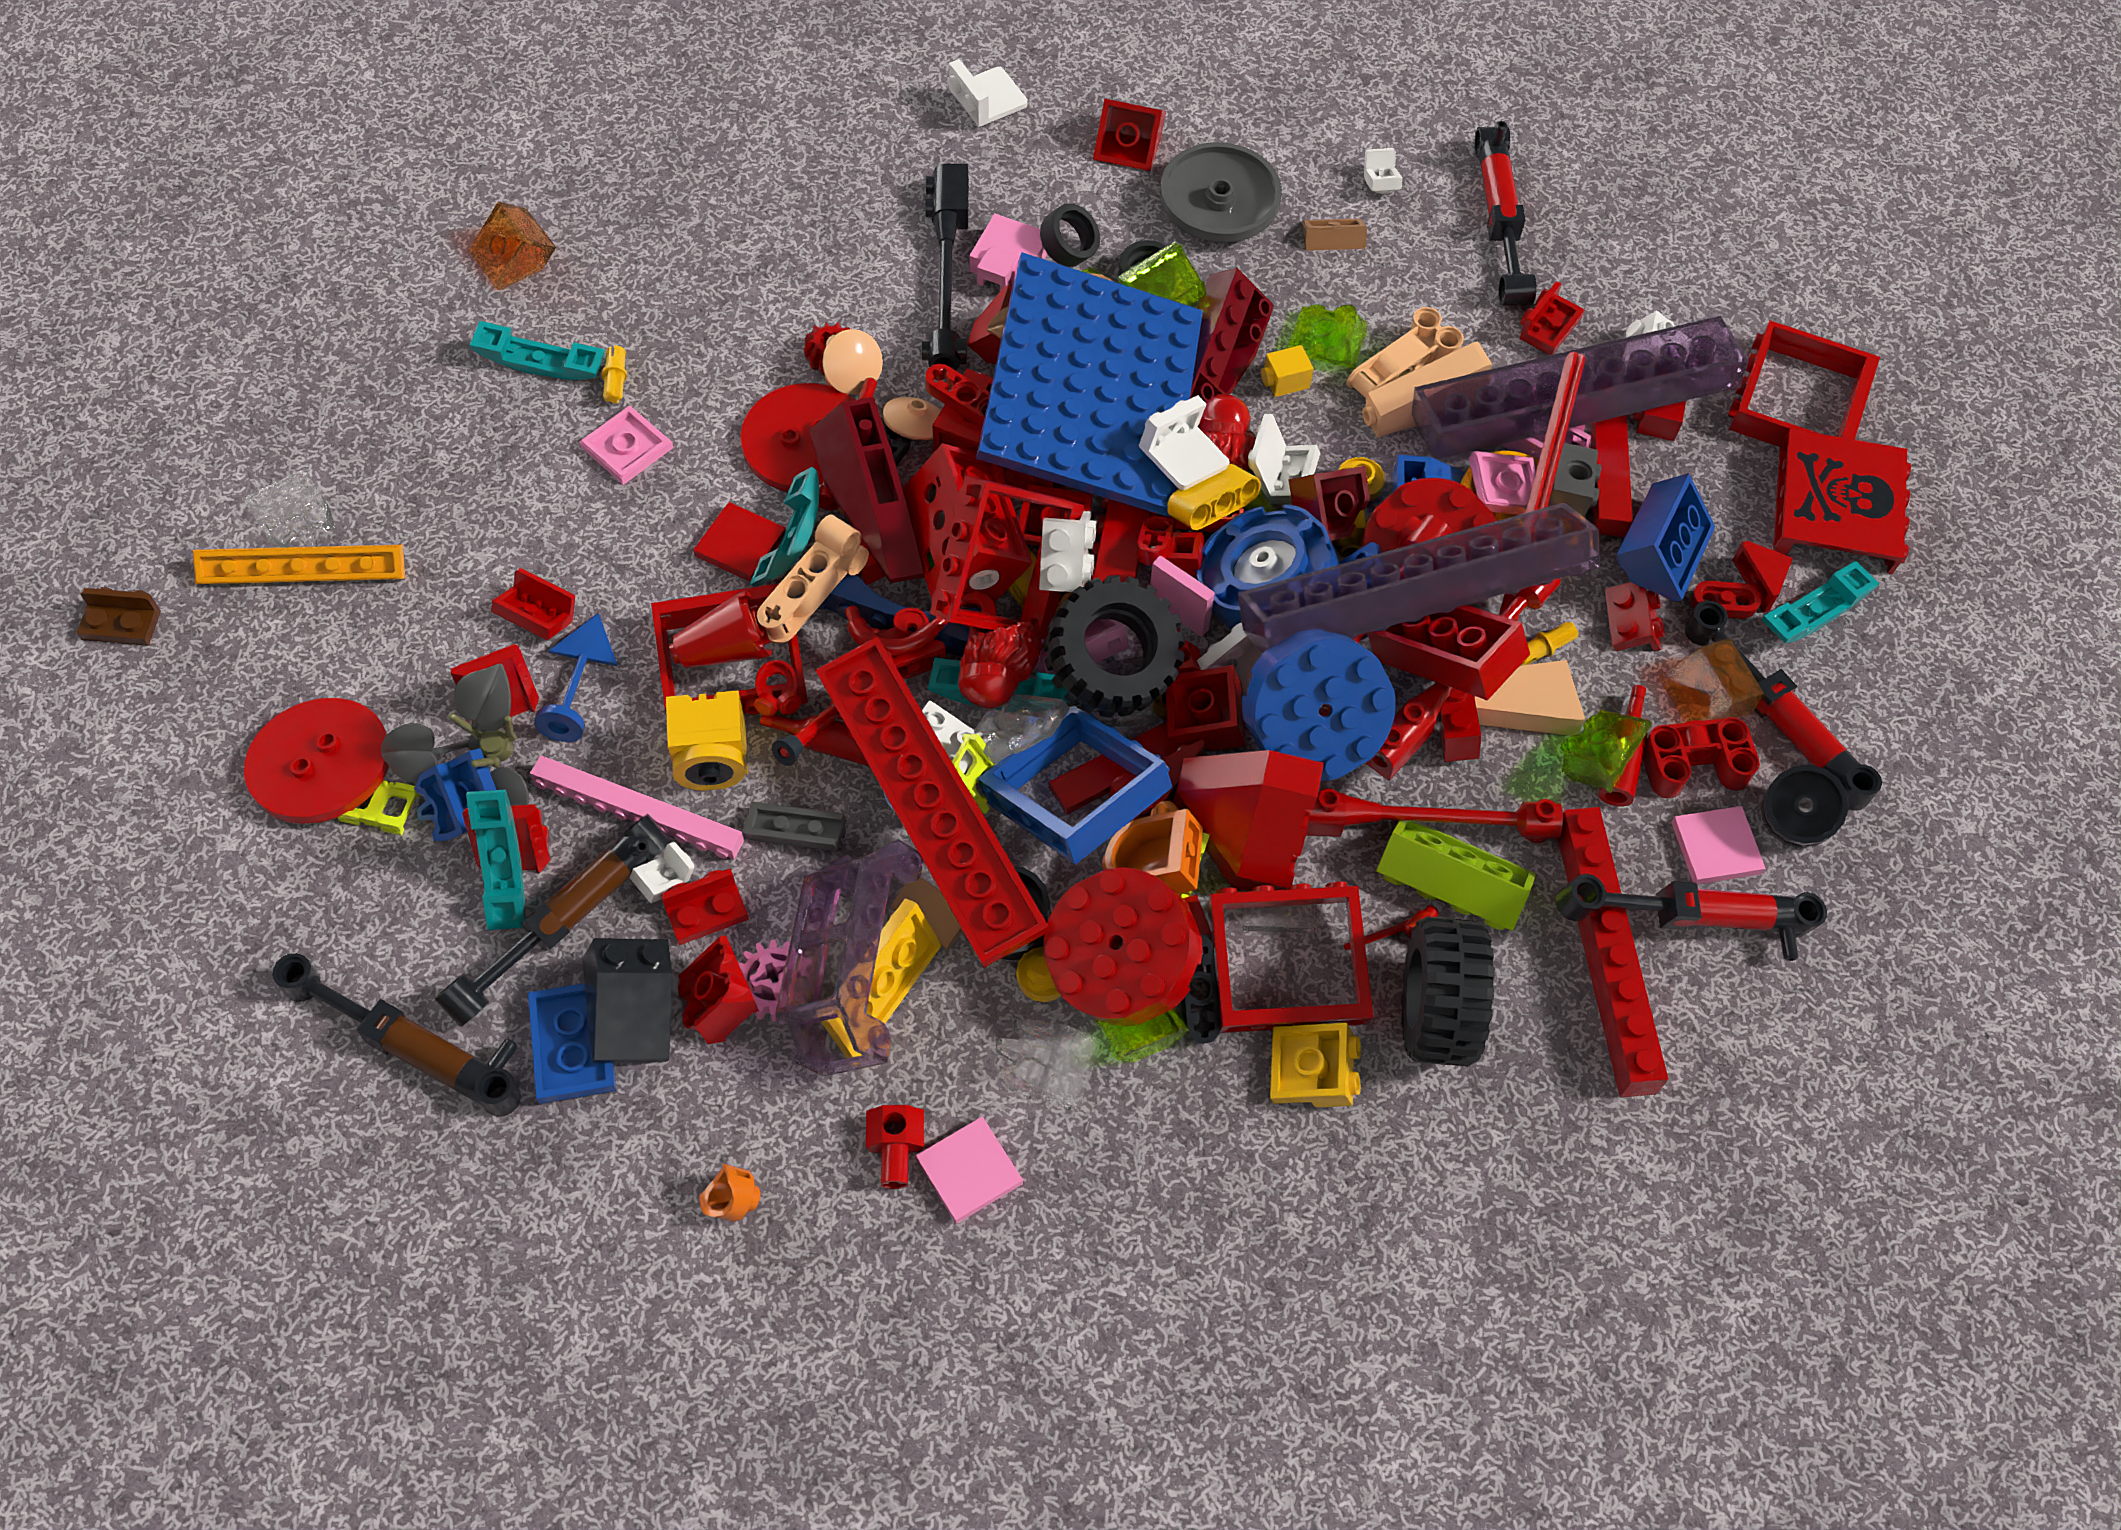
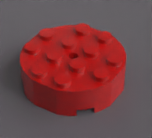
(1427, 496)
(1122, 946)

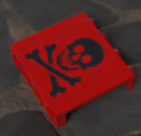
(1842, 496)

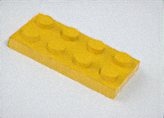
(902, 955)

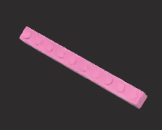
(633, 805)

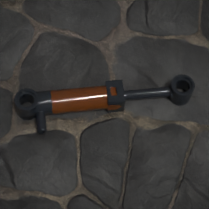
(560, 913)
(393, 1033)

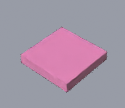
(626, 444)
(1503, 481)
(1188, 596)
(1718, 845)
(969, 1170)

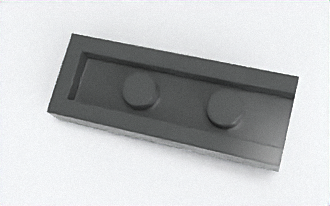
(795, 826)

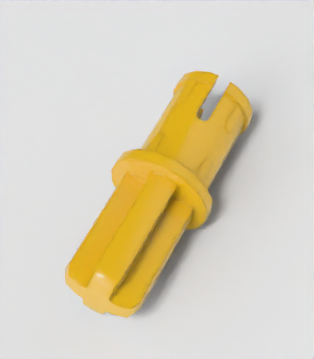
(614, 374)
(1548, 642)

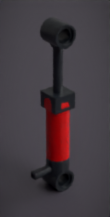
(1505, 215)
(1791, 714)
(1686, 905)

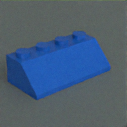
(1667, 538)

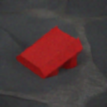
(522, 689)
(531, 835)
(715, 993)

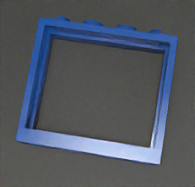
(1074, 843)

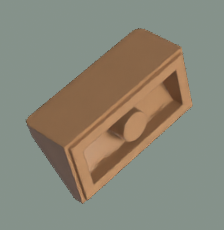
(1334, 234)
(934, 909)

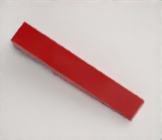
(1614, 504)

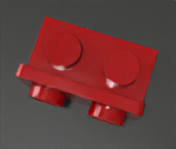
(704, 906)

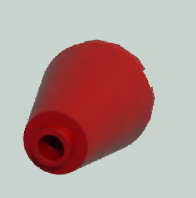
(722, 636)

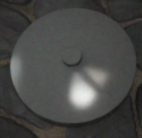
(1220, 192)

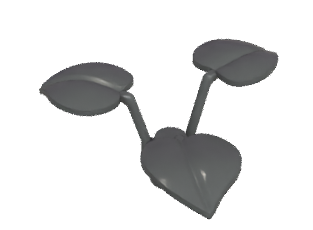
(477, 696)

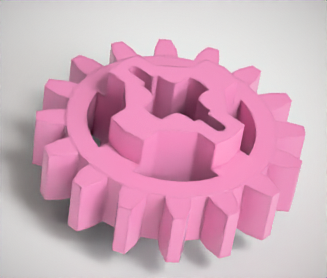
(769, 965)

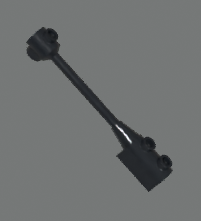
(948, 212)

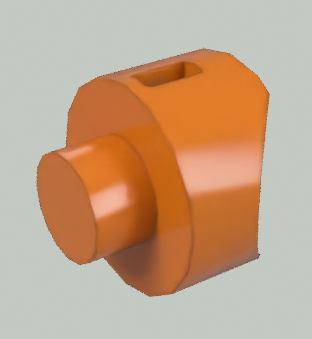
(730, 1194)

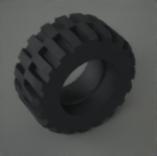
(1140, 612)
(1447, 991)

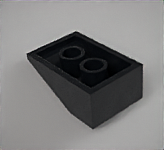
(628, 999)

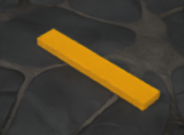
(298, 564)

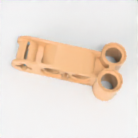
(1415, 349)
(836, 552)

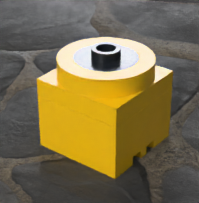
(707, 740)

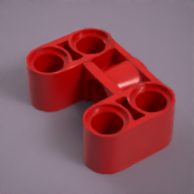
(1700, 744)

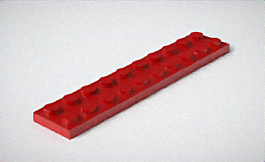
(932, 803)

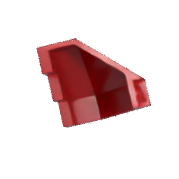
(1253, 811)

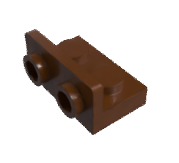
(118, 616)

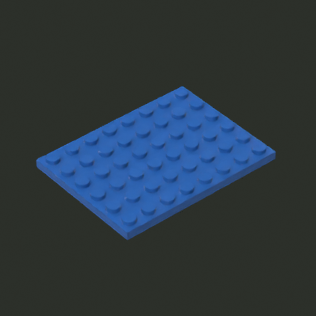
(1082, 377)

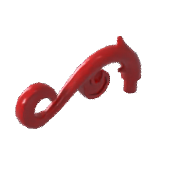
(910, 618)

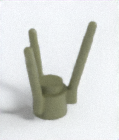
(493, 744)

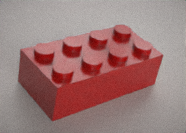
(1456, 648)

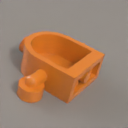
(1161, 845)

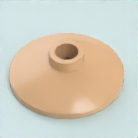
(911, 417)

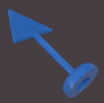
(585, 644)

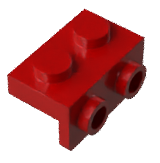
(1550, 320)
(535, 605)
(1633, 616)

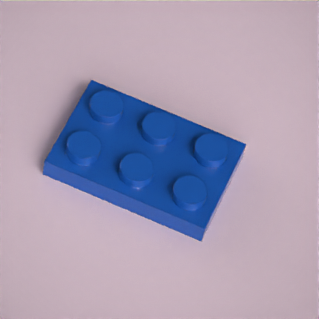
(563, 1046)

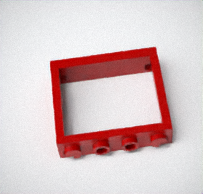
(1812, 350)
(955, 564)
(688, 610)
(1297, 894)

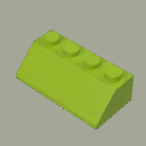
(1456, 874)

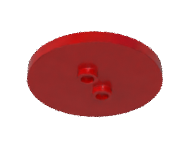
(778, 431)
(316, 760)

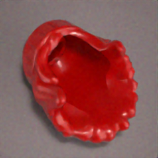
(1228, 427)
(998, 663)

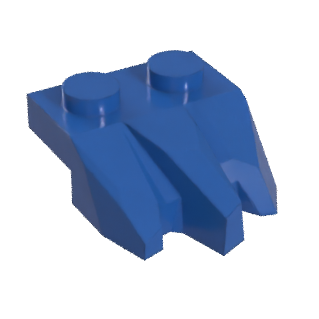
(446, 792)

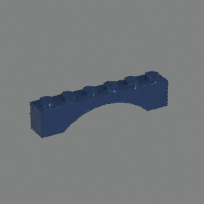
(881, 612)

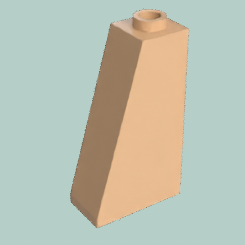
(1390, 406)
(1536, 700)

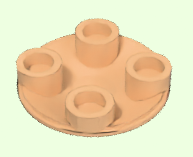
(850, 360)

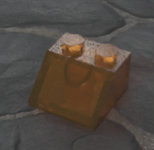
(511, 245)
(1712, 684)

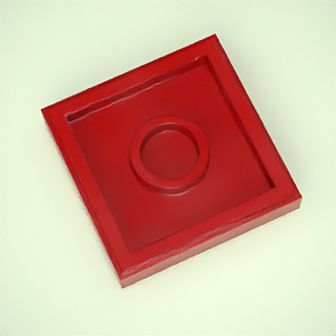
(739, 541)

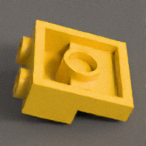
(1315, 1065)

